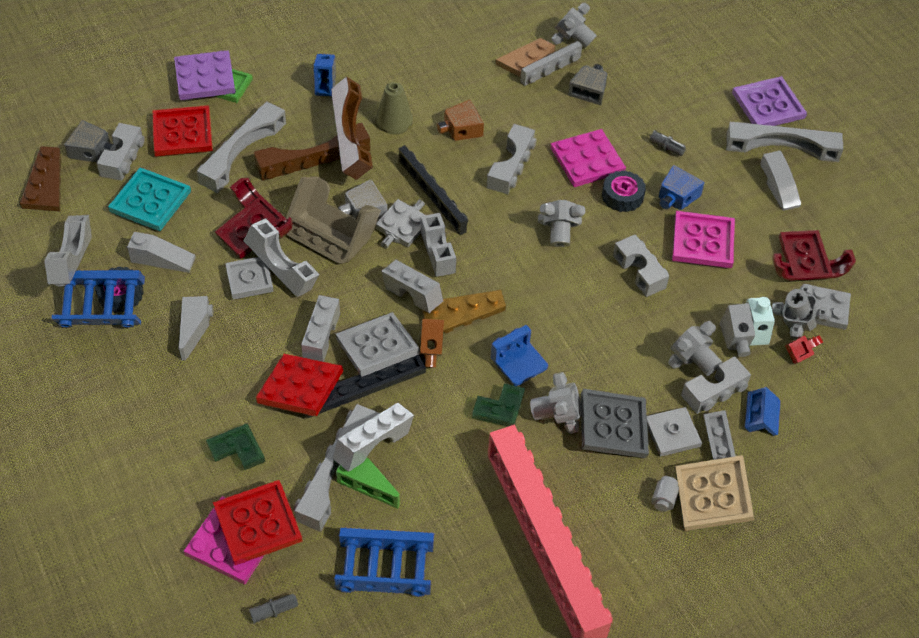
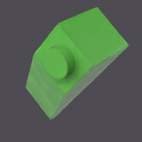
(369, 481)

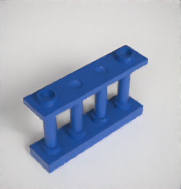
(110, 279)
(391, 540)

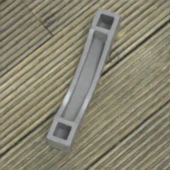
(264, 123)
(820, 144)
(63, 264)
(315, 505)

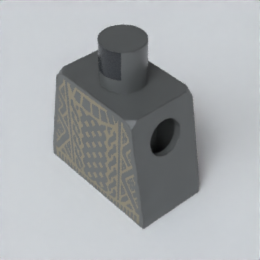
(589, 84)
(88, 143)

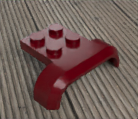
(255, 210)
(808, 259)

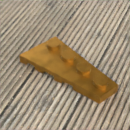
(467, 308)

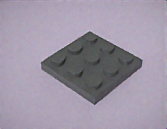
(614, 423)

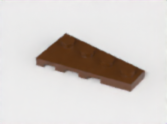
(44, 182)

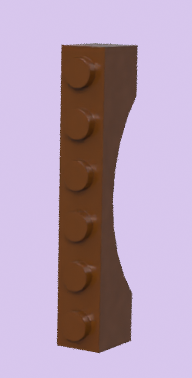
(346, 102)
(278, 162)

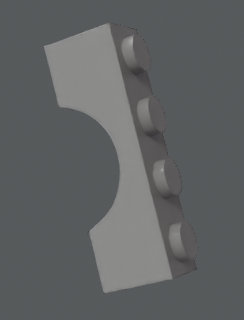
(504, 174)
(265, 243)
(357, 444)

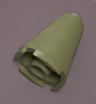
(394, 110)

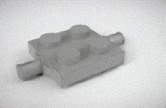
(401, 223)

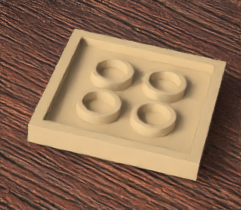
(714, 493)

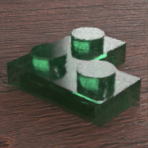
(503, 411)
(239, 442)

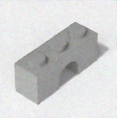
(117, 163)
(439, 251)
(652, 275)
(424, 291)
(321, 323)
(704, 395)

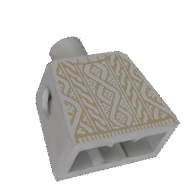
(363, 195)
(738, 328)

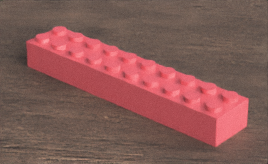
(548, 536)

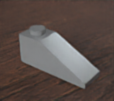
(156, 252)
(194, 322)

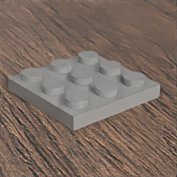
(377, 344)

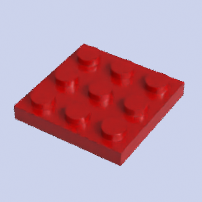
(182, 130)
(299, 384)
(257, 522)

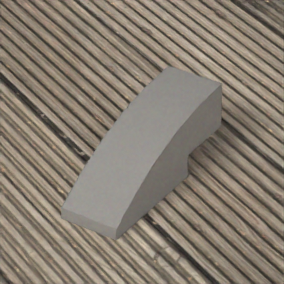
(780, 180)

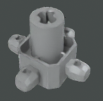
(573, 26)
(561, 217)
(801, 311)
(694, 347)
(561, 403)

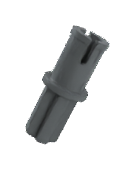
(668, 143)
(273, 608)

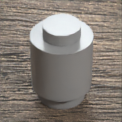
(665, 493)

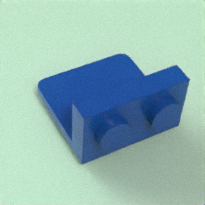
(517, 356)

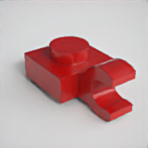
(802, 348)

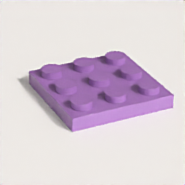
(204, 75)
(769, 102)

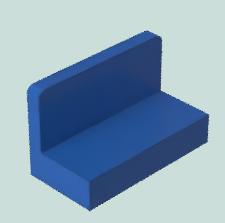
(762, 411)

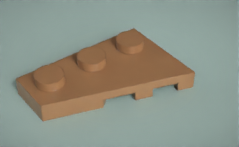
(525, 56)

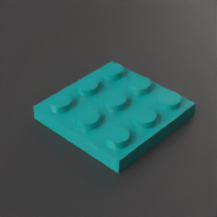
(149, 199)

